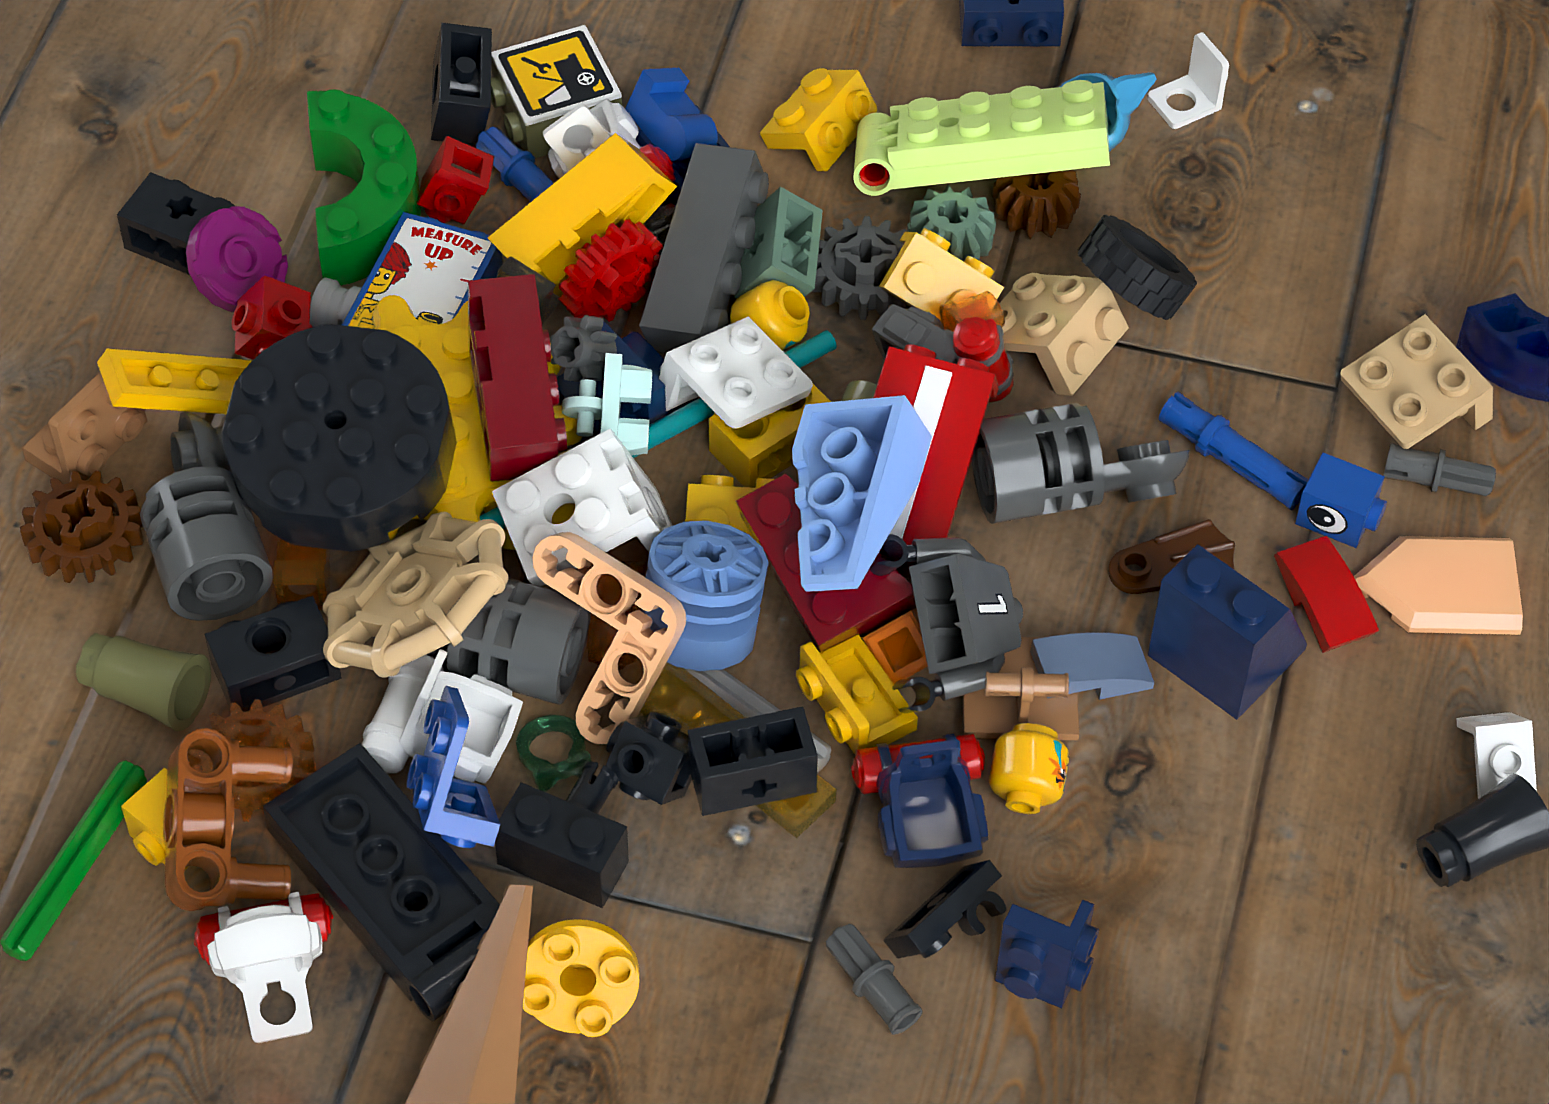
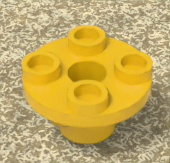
(580, 977)

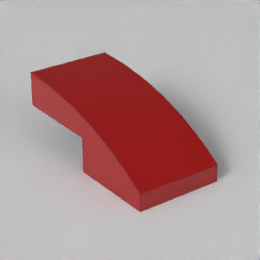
(1328, 592)

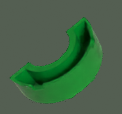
(376, 152)

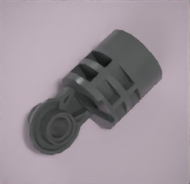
(1055, 464)
(203, 529)
(524, 641)

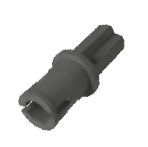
(1437, 470)
(873, 978)

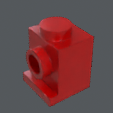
(451, 192)

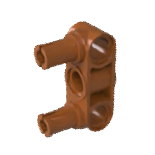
(201, 821)

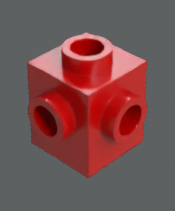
(269, 314)

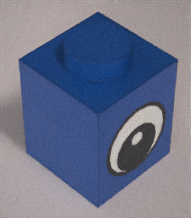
(1341, 500)

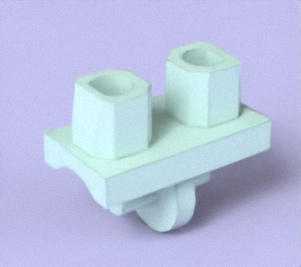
(621, 384)

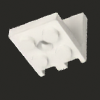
(609, 495)

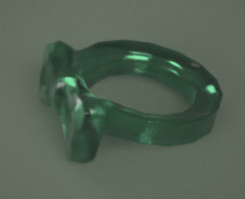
(544, 772)

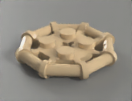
(408, 590)

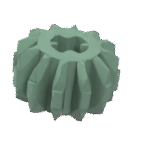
(958, 219)

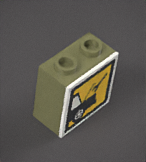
(545, 81)

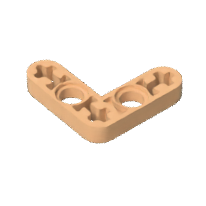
(633, 630)

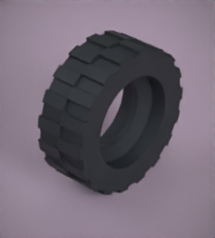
(1137, 267)

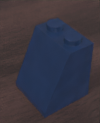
(1222, 632)

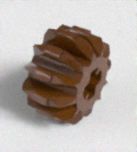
(1037, 201)

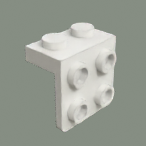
(734, 373)

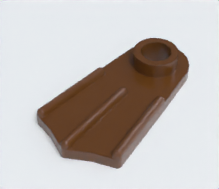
(1163, 554)

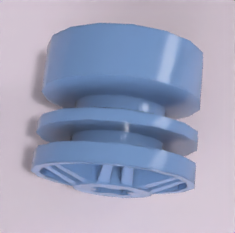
(719, 582)

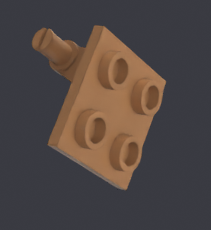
(1019, 697)

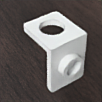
(1203, 84)
(1501, 748)

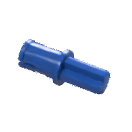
(515, 166)

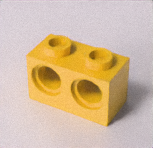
(762, 446)

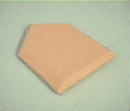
(1447, 584)

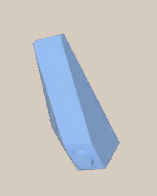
(854, 481)

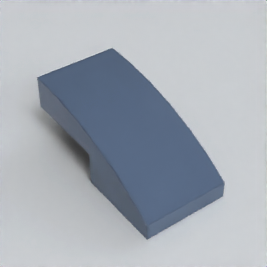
(1096, 661)

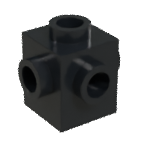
(650, 757)

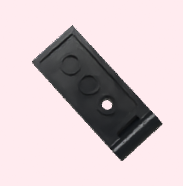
(377, 864)

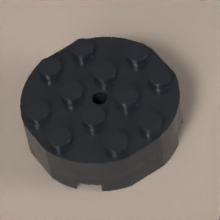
(339, 436)

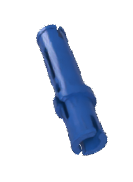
(1222, 442)

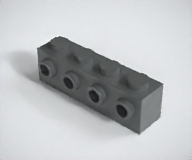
(704, 246)

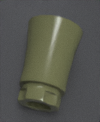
(146, 677)

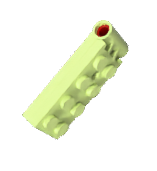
(983, 137)

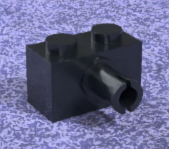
(566, 839)

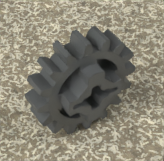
(855, 264)

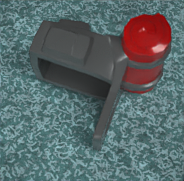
(971, 339)

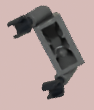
(962, 614)

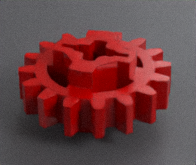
(611, 271)

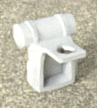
(400, 719)

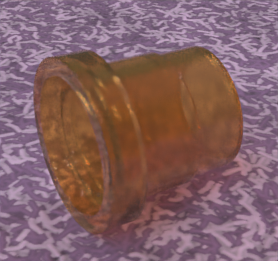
(982, 305)

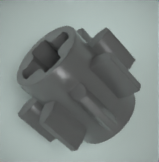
(582, 348)

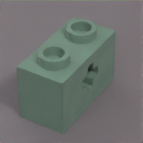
(783, 244)

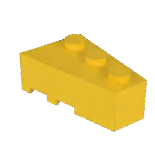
(601, 190)

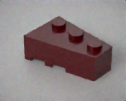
(512, 376)
(829, 614)

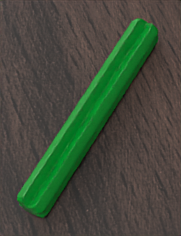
(72, 862)

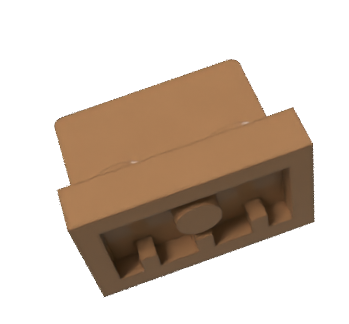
(83, 434)

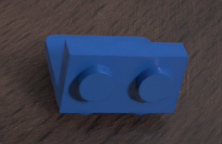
(446, 804)

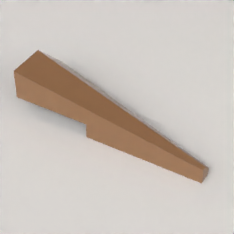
(479, 1037)

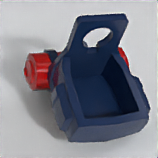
(926, 799)

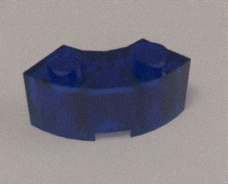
(1508, 345)

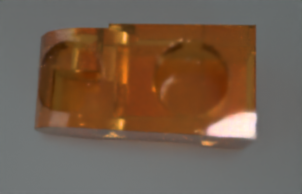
(301, 567)

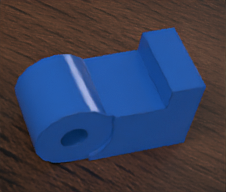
(669, 114)

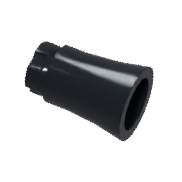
(1486, 833)

